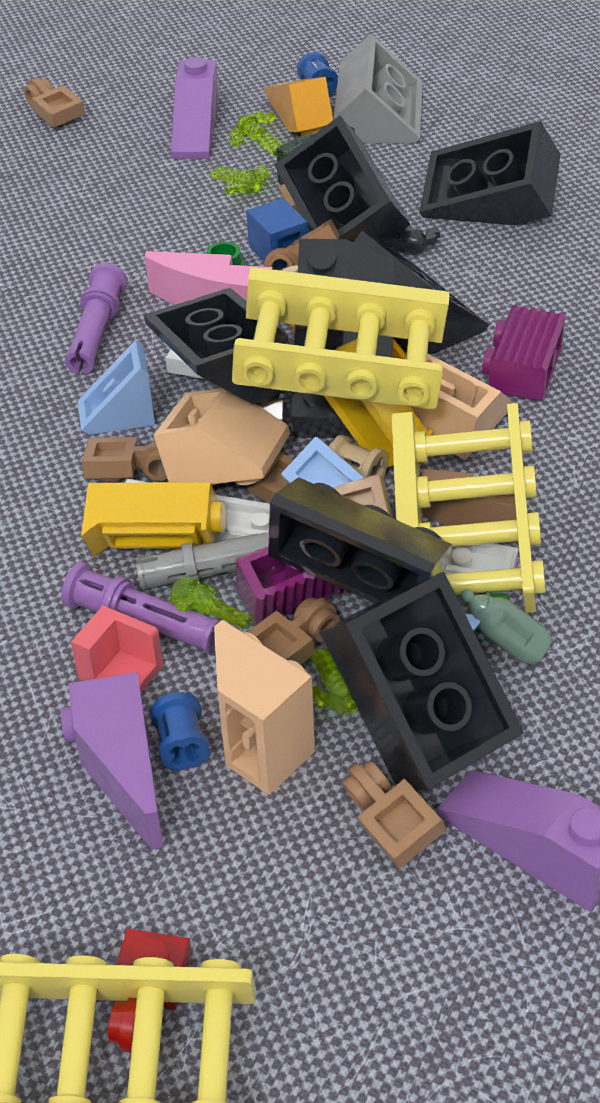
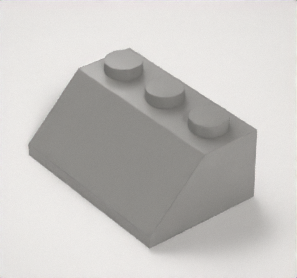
(378, 95)

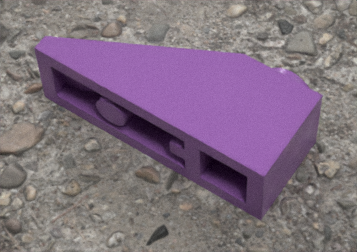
(194, 108)
(114, 747)
(535, 828)

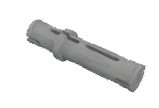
(197, 560)

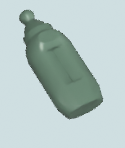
(509, 627)

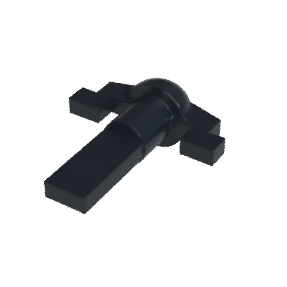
(412, 240)

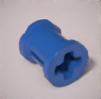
(307, 71)
(179, 730)

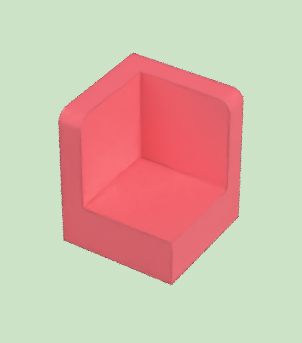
(117, 646)

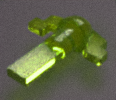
(249, 126)
(242, 180)
(190, 594)
(338, 695)

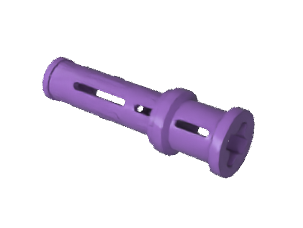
(99, 306)
(92, 590)

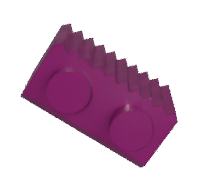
(524, 352)
(273, 585)

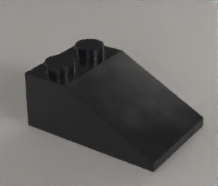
(494, 178)

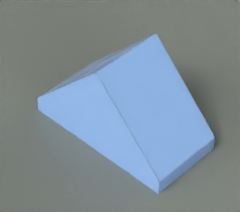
(119, 396)

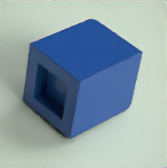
(274, 227)

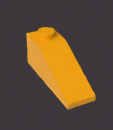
(302, 104)

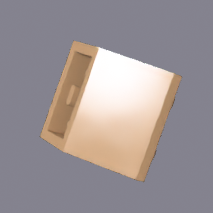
(463, 404)
(219, 439)
(262, 709)

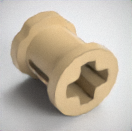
(370, 462)

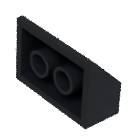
(339, 181)
(460, 320)
(205, 336)
(350, 542)
(422, 683)

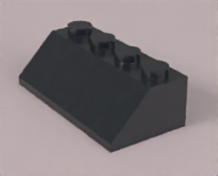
(343, 259)

